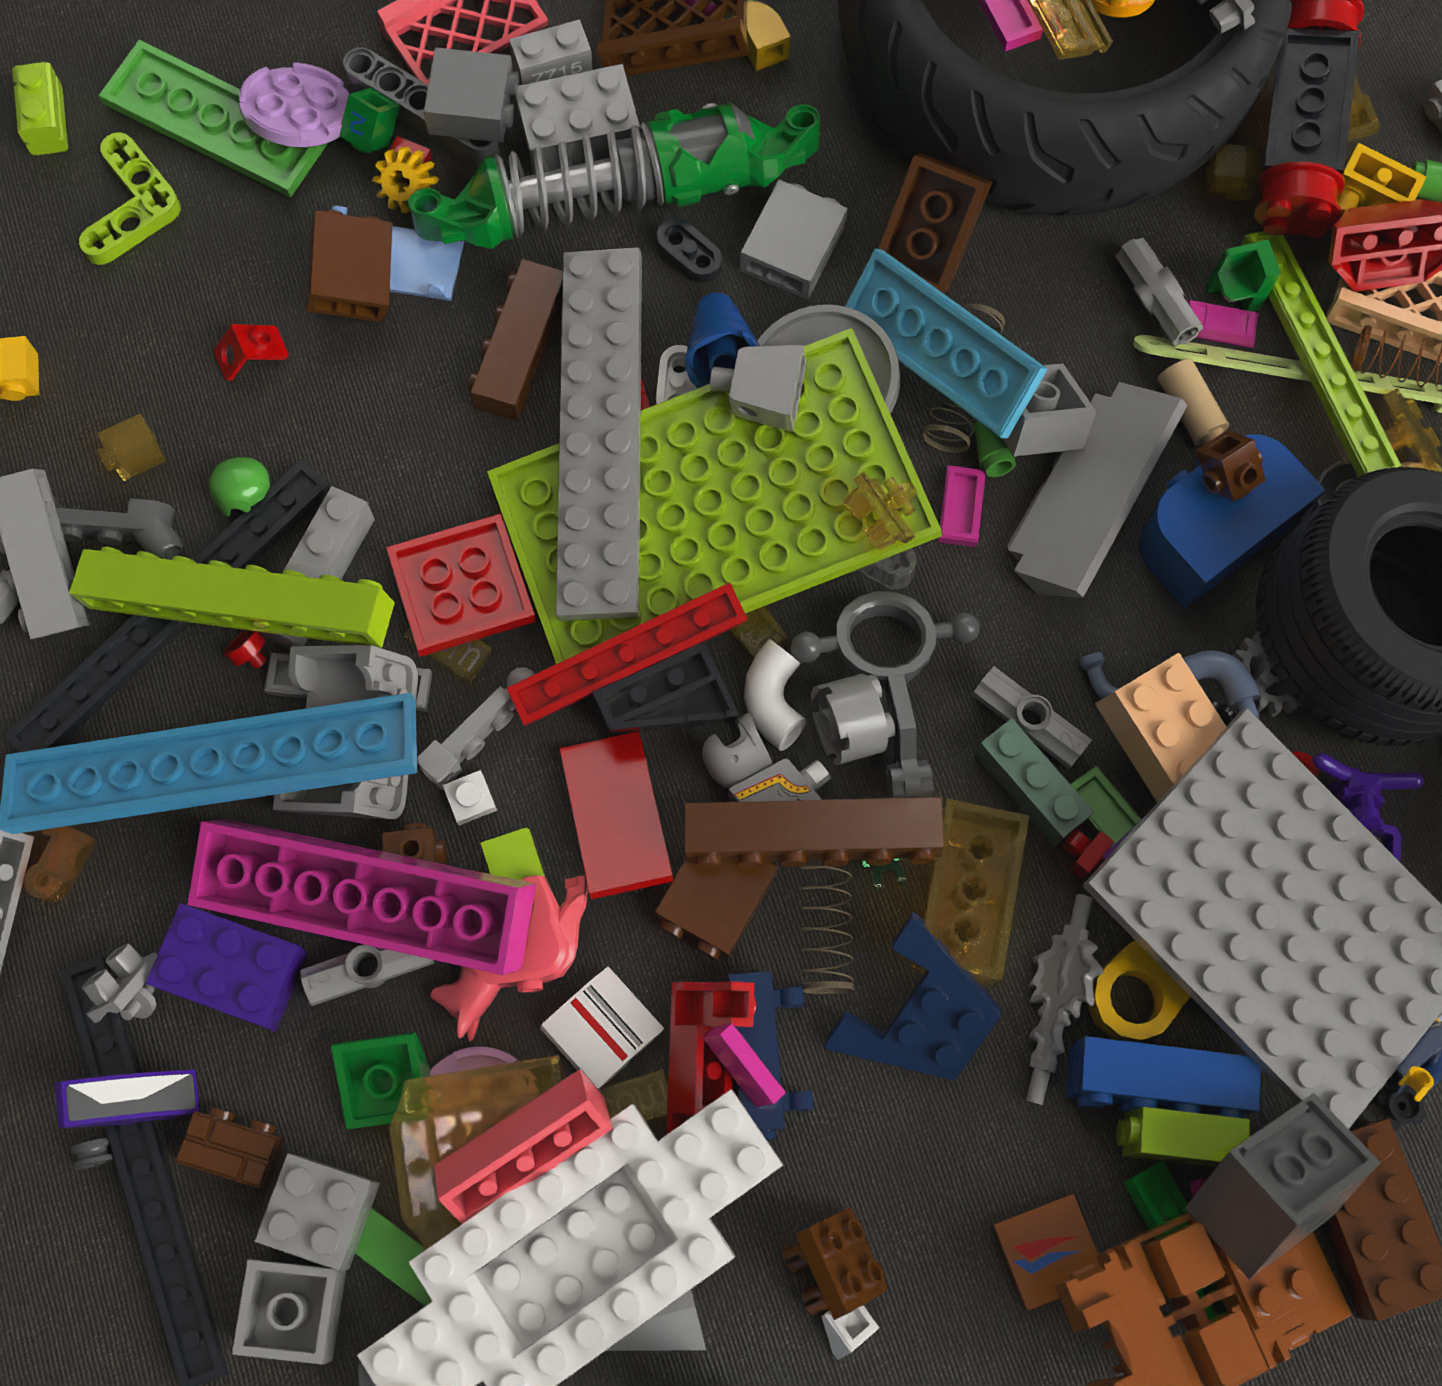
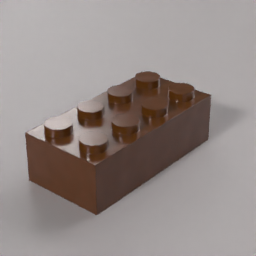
(1386, 1234)

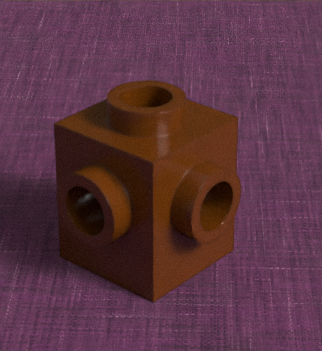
(1231, 465)
(416, 842)

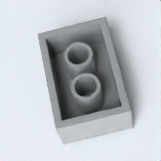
(575, 107)

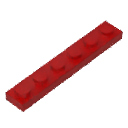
(627, 654)

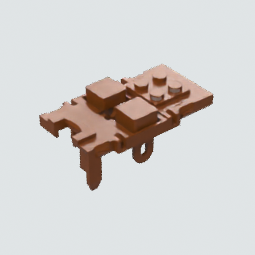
(1263, 1318)

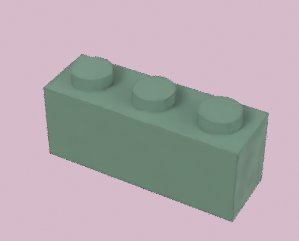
(1033, 782)

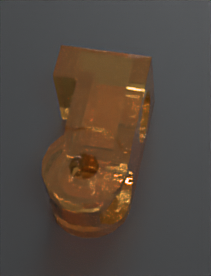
(59, 864)

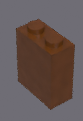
(349, 266)
(713, 904)

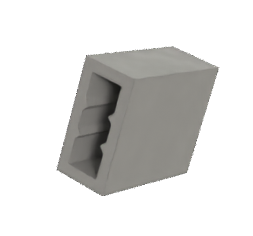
(793, 239)

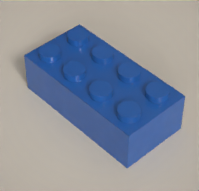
(1161, 1078)

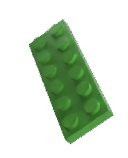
(202, 116)

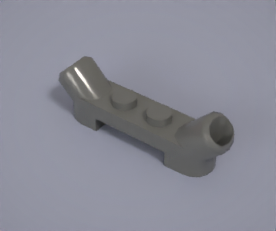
(145, 523)

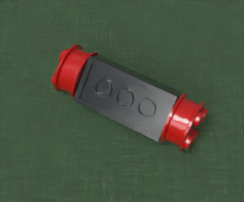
(1310, 119)

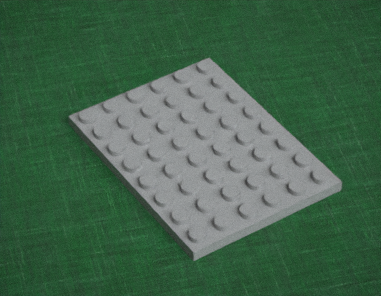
(1282, 919)

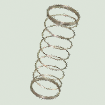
(983, 308)
(828, 987)

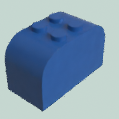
(1204, 538)

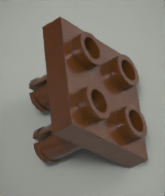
(840, 1263)

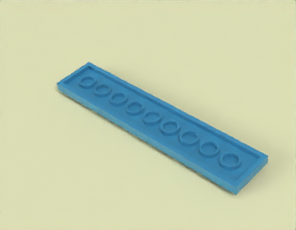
(209, 764)

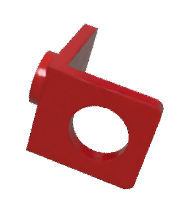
(249, 343)

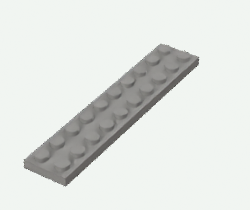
(600, 436)

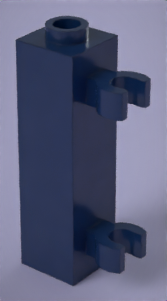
(764, 1042)

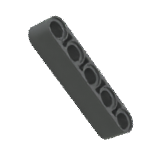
(411, 96)

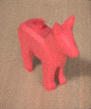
(547, 956)

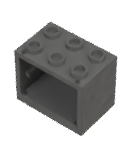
(1281, 1185)

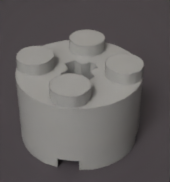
(852, 718)

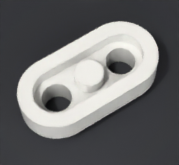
(670, 382)

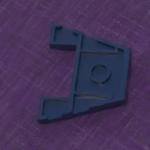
(938, 1021)

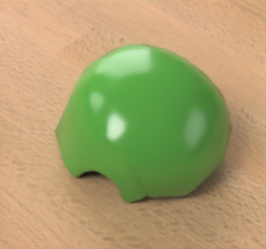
(238, 484)

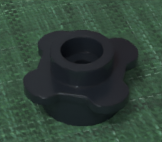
(1413, 1110)

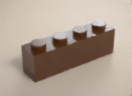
(518, 340)

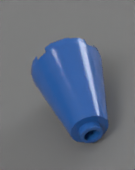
(715, 337)

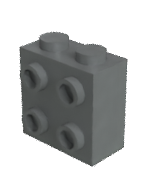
(470, 95)

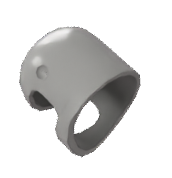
(740, 759)

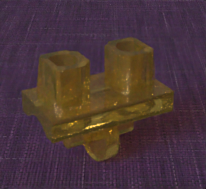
(871, 496)

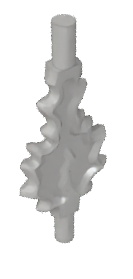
(1062, 985)

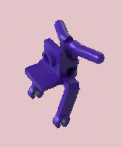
(1362, 795)

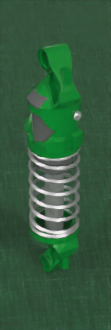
(664, 161)

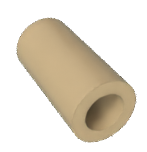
(1202, 415)

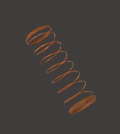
(1361, 350)

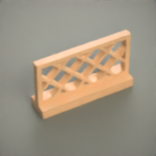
(1354, 311)

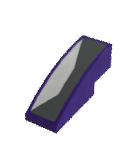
(126, 1098)

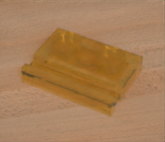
(1071, 27)

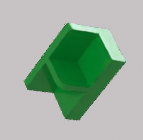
(1246, 274)

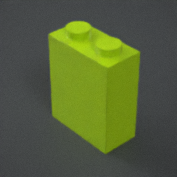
(1179, 1136)

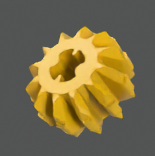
(409, 166)

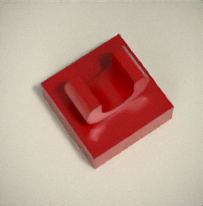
(1086, 851)

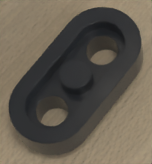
(692, 251)

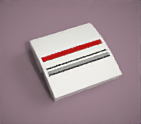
(602, 1028)

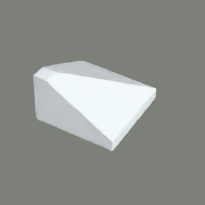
(848, 1331)

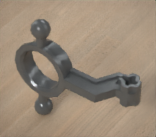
(906, 776)

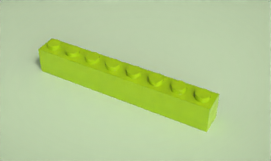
(233, 596)

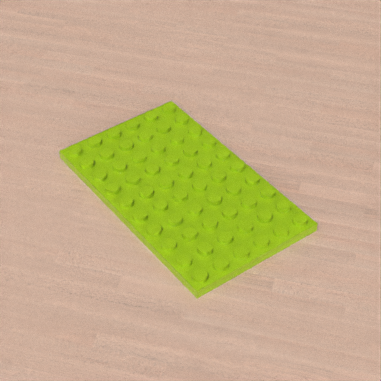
(731, 498)

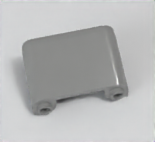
(343, 676)

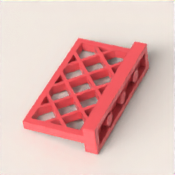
(409, 15)

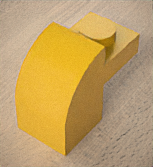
(766, 35)

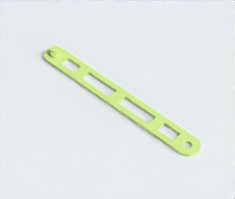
(1295, 370)

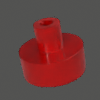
(246, 648)

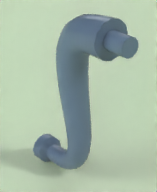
(1226, 669)

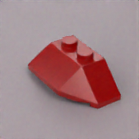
(1388, 244)

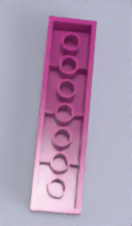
(362, 895)

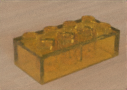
(993, 878)

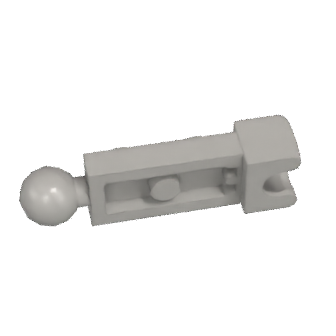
(442, 761)

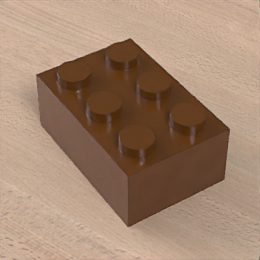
(934, 219)

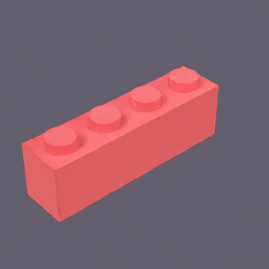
(522, 1146)

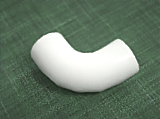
(766, 699)

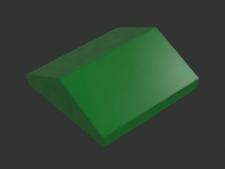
(374, 1074)

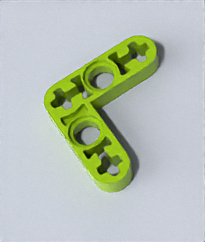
(142, 206)

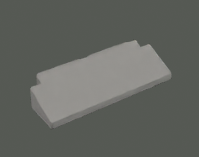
(1093, 491)

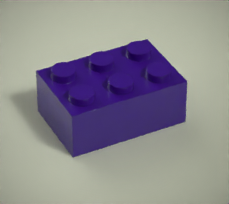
(227, 967)

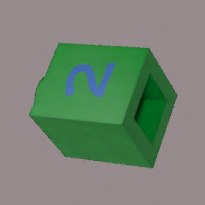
(369, 120)

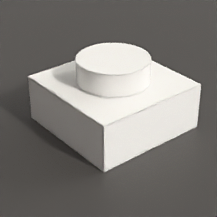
(469, 797)

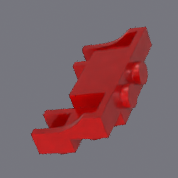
(695, 1072)

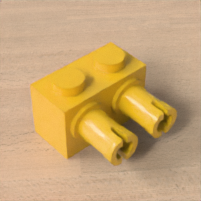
(1376, 180)

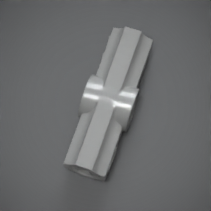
(1159, 291)
(1009, 701)
(341, 976)

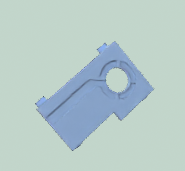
(421, 265)

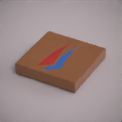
(1045, 1248)

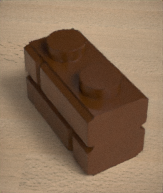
(231, 1149)

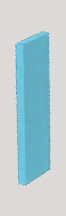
(947, 344)

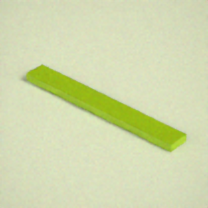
(1326, 363)

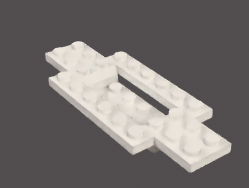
(658, 1199)

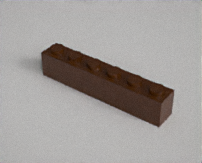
(814, 832)

